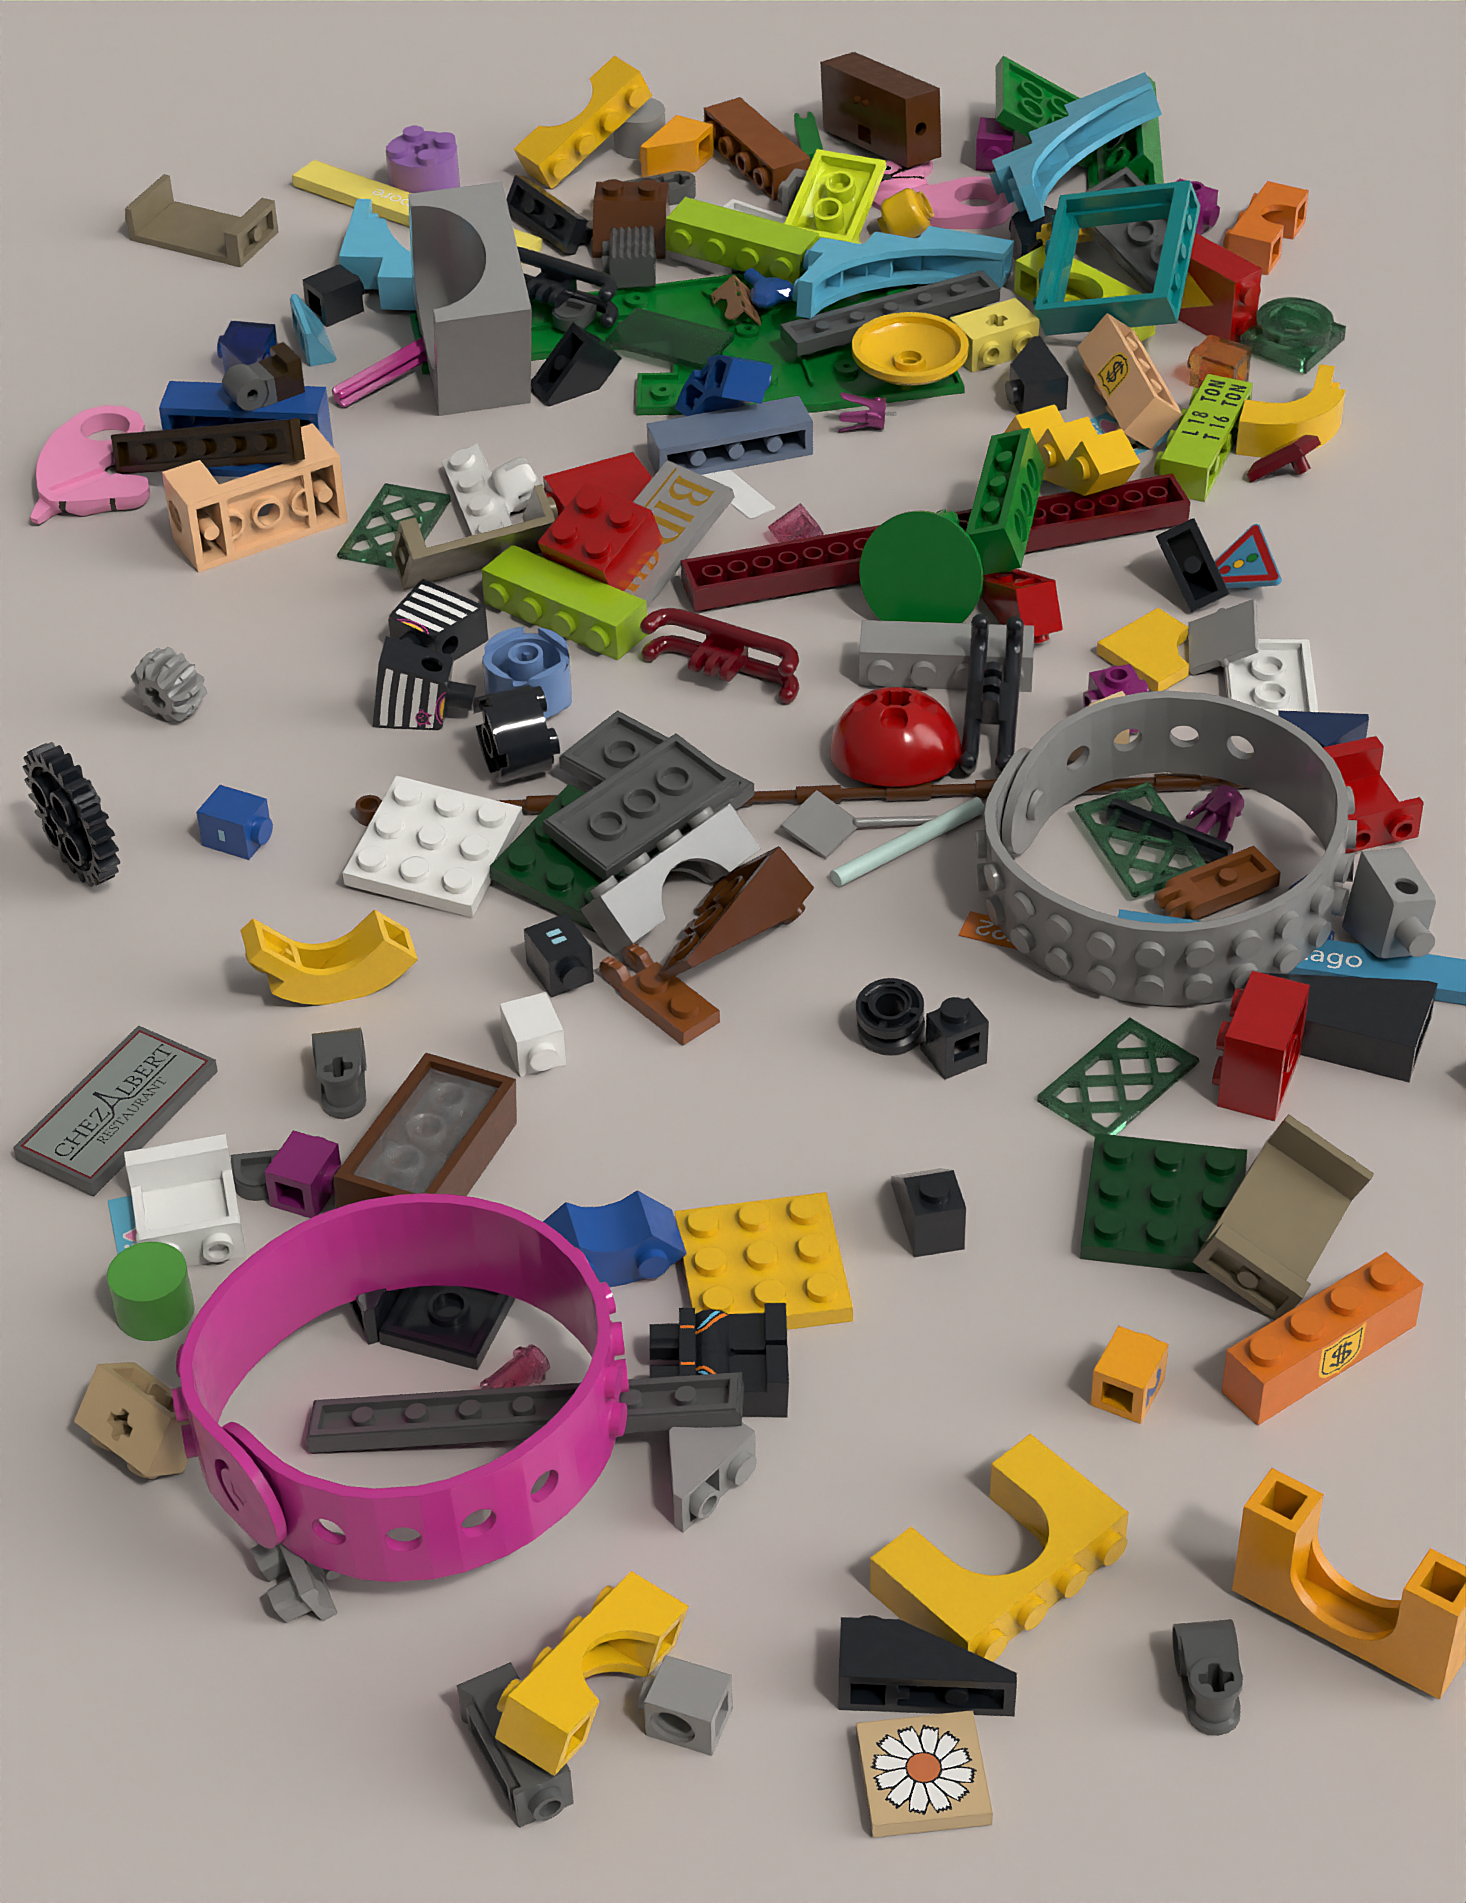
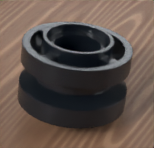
(890, 1016)

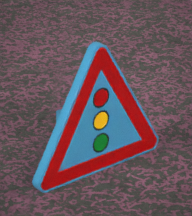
(1248, 562)

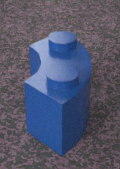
(724, 385)
(622, 1239)

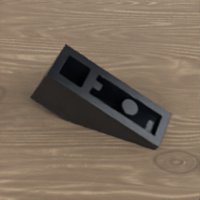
(908, 1670)

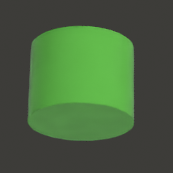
(150, 1291)

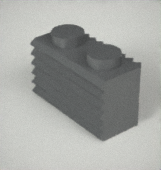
(631, 257)

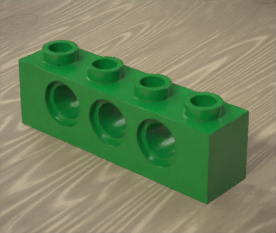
(1006, 500)

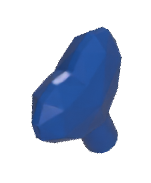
(768, 291)

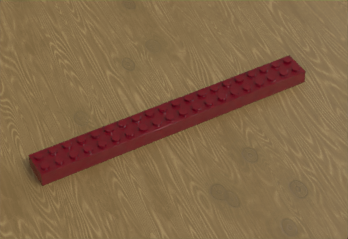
(836, 557)

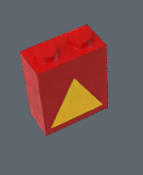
(1220, 291)

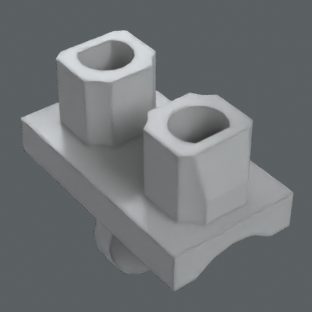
(300, 1592)

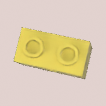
(996, 333)

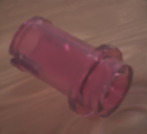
(523, 1369)

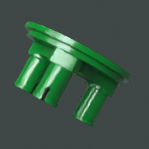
(921, 569)

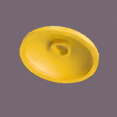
(910, 348)

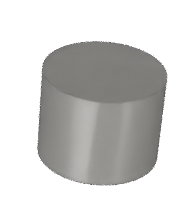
(639, 128)

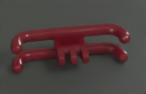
(723, 649)

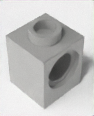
(686, 1704)

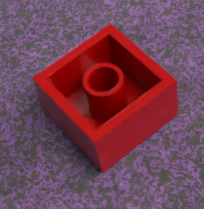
(602, 537)
(1260, 1045)

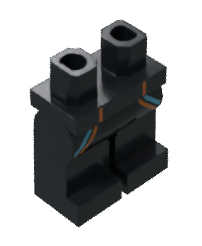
(730, 1344)

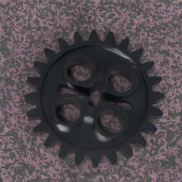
(71, 814)

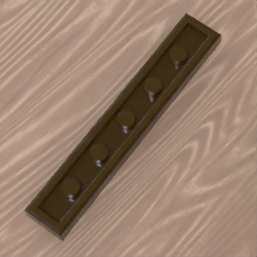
(213, 445)

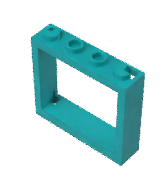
(1109, 207)

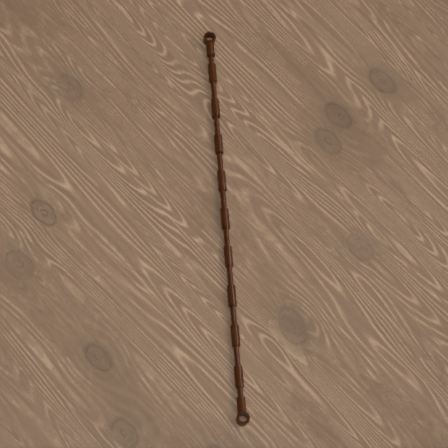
(367, 805)

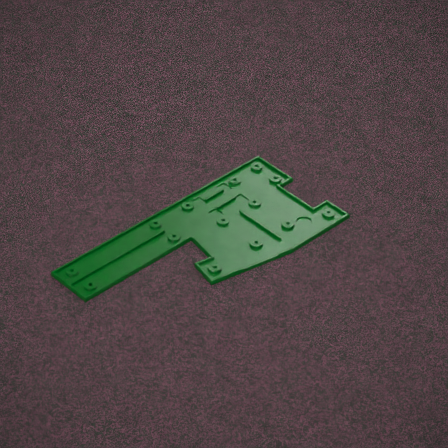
(812, 377)

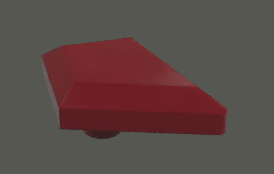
(1291, 452)

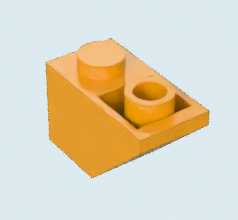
(677, 146)

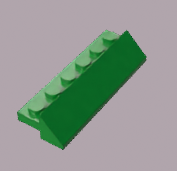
(1135, 149)

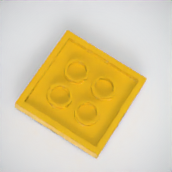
(766, 1255)

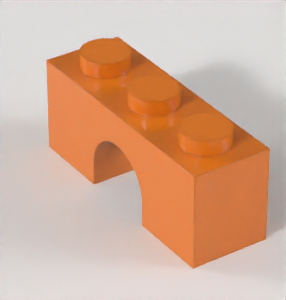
(1271, 216)

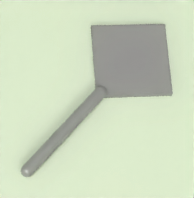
(826, 825)

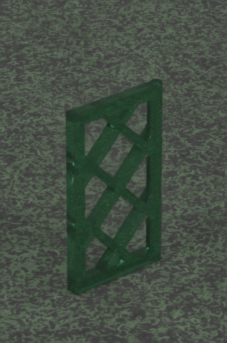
(410, 499)
(1121, 863)
(1081, 1112)

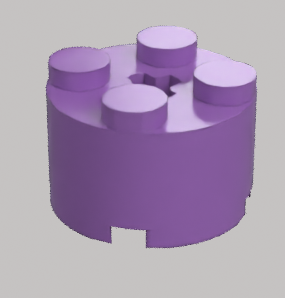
(422, 161)

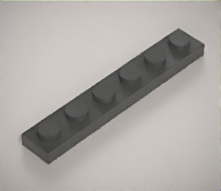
(840, 325)

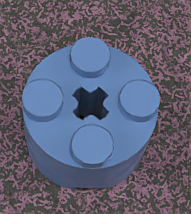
(530, 659)

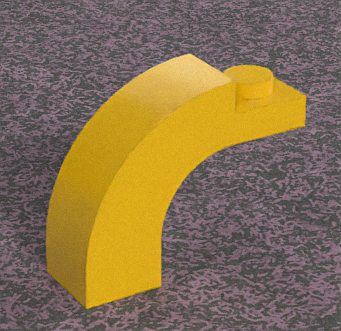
(1271, 425)
(332, 970)

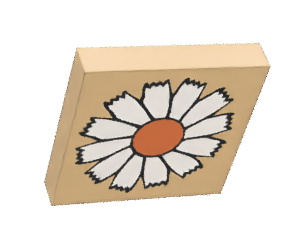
(923, 1774)

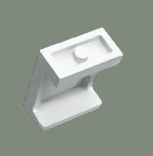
(187, 1199)

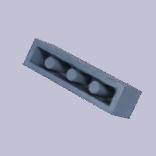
(733, 437)

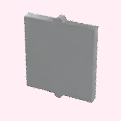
(1223, 637)

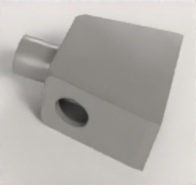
(1390, 905)

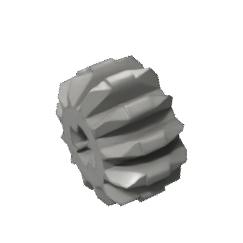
(168, 684)

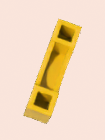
(555, 151)
(553, 1706)

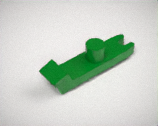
(807, 134)

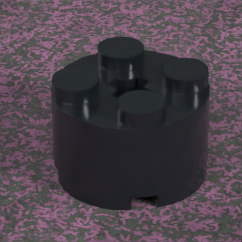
(515, 733)

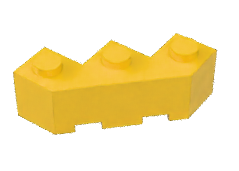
(1076, 453)

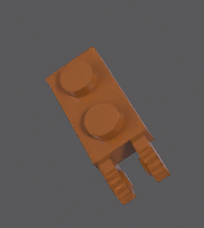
(665, 1003)

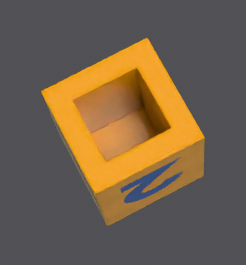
(1129, 1374)

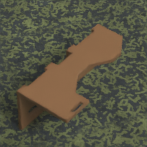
(728, 292)

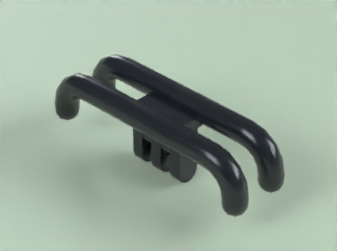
(559, 282)
(990, 698)

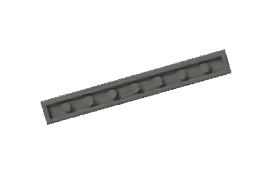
(514, 1412)

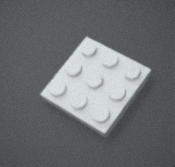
(432, 846)

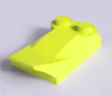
(836, 195)

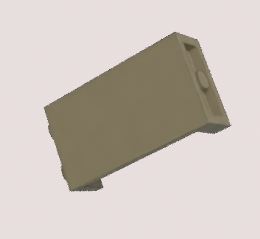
(199, 231)
(472, 552)
(1282, 1218)

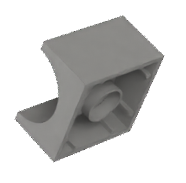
(470, 298)

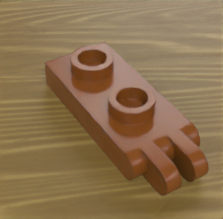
(1218, 884)

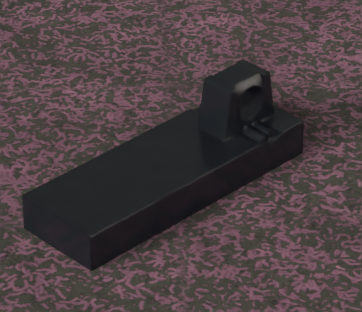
(547, 215)

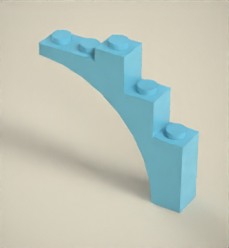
(1091, 122)
(886, 260)

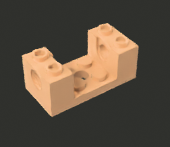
(221, 521)

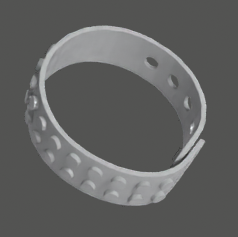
(1160, 960)

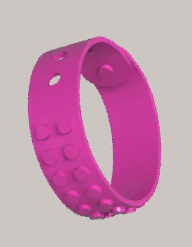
(393, 1247)

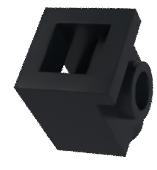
(955, 1023)

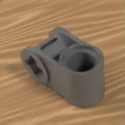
(341, 1070)
(1209, 1673)

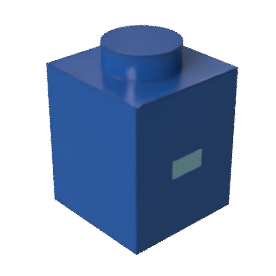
(234, 822)

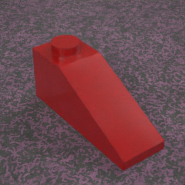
(1025, 596)

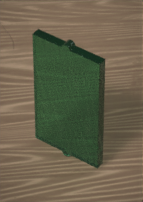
(669, 338)

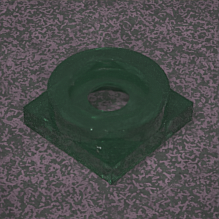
(1294, 349)

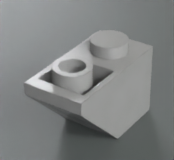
(706, 1467)

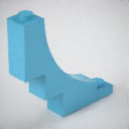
(378, 258)

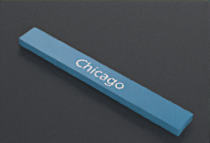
(1355, 960)

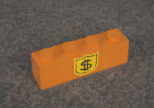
(1321, 1338)

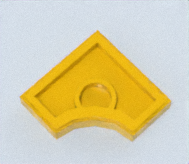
(1150, 648)

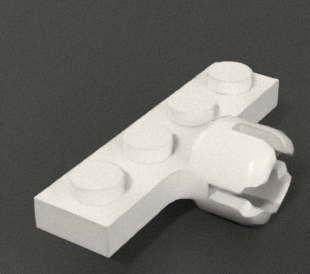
(487, 495)

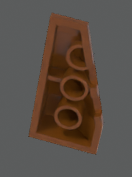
(740, 907)

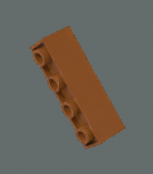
(754, 145)

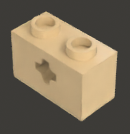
(134, 1418)

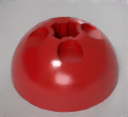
(895, 738)

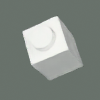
(533, 1034)

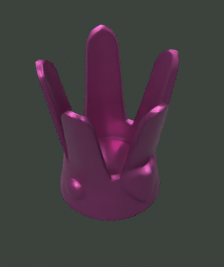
(873, 417)
(1221, 806)

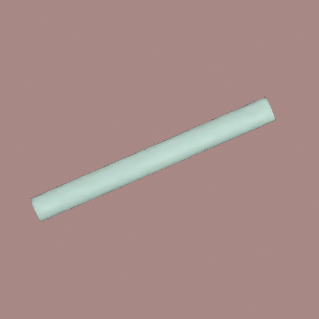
(907, 842)

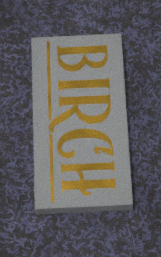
(684, 511)

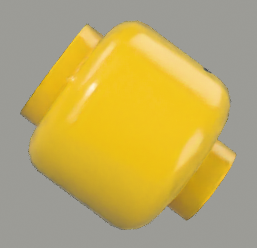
(905, 213)

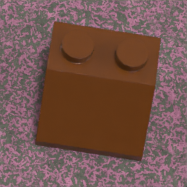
(630, 205)

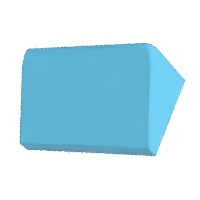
(310, 333)

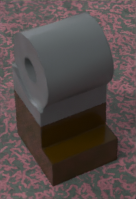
(265, 380)

